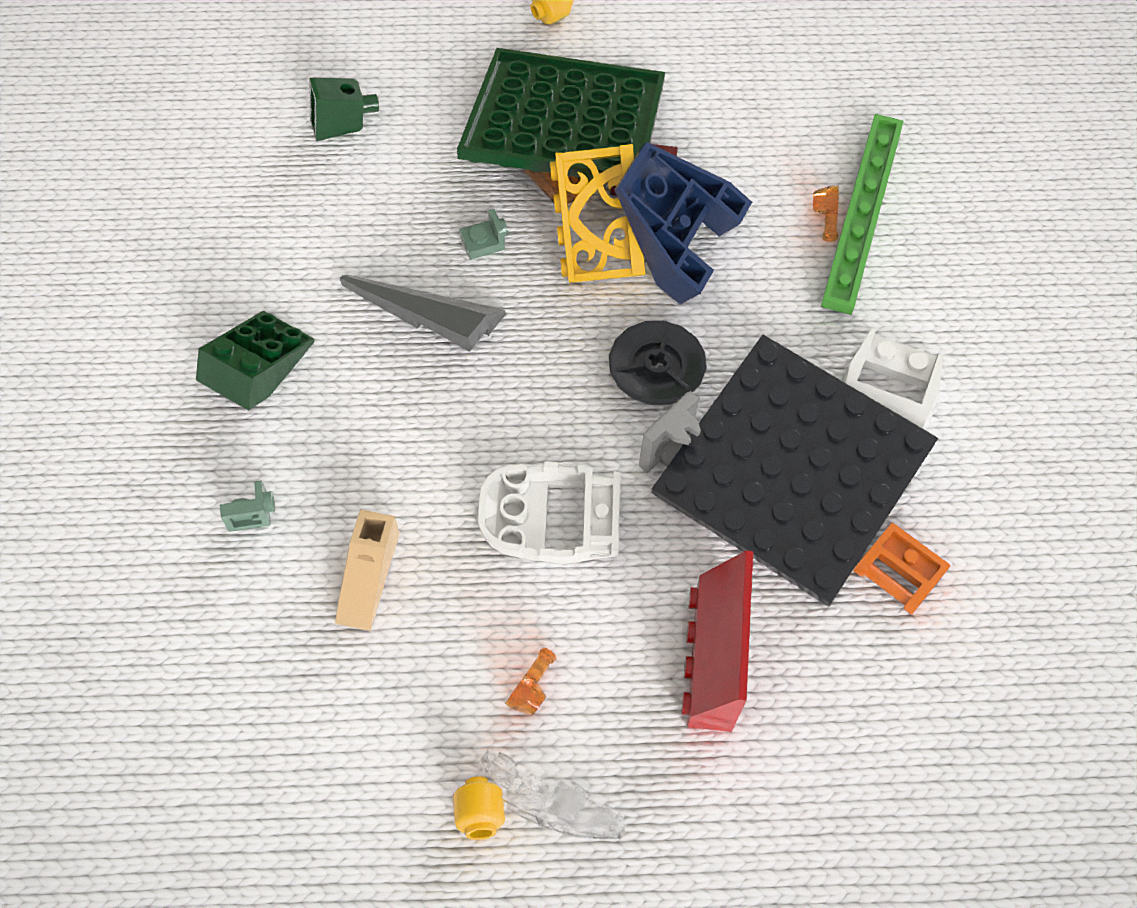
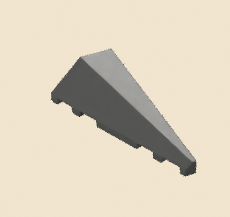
(449, 317)

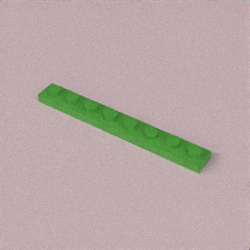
(862, 215)

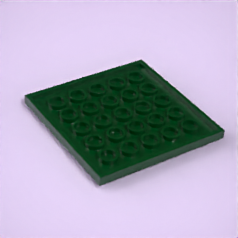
(558, 105)

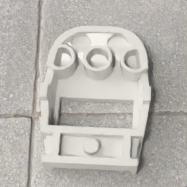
(903, 364)
(515, 511)

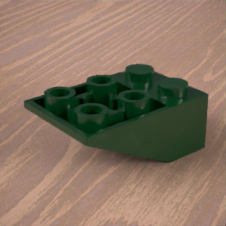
(251, 359)

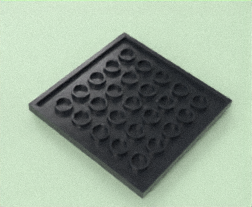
(795, 468)

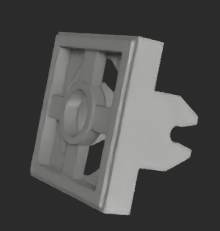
(669, 433)

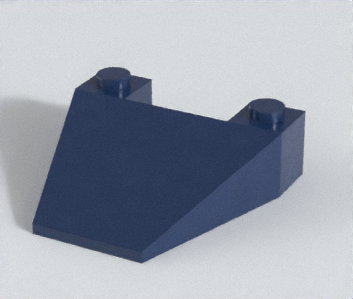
(665, 208)

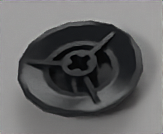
(655, 343)

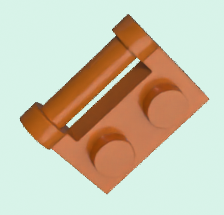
(909, 560)

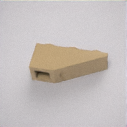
(366, 569)

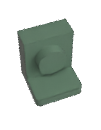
(485, 236)
(247, 513)

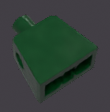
(338, 106)

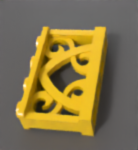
(625, 249)

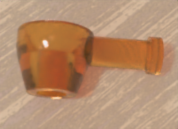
(827, 202)
(528, 694)

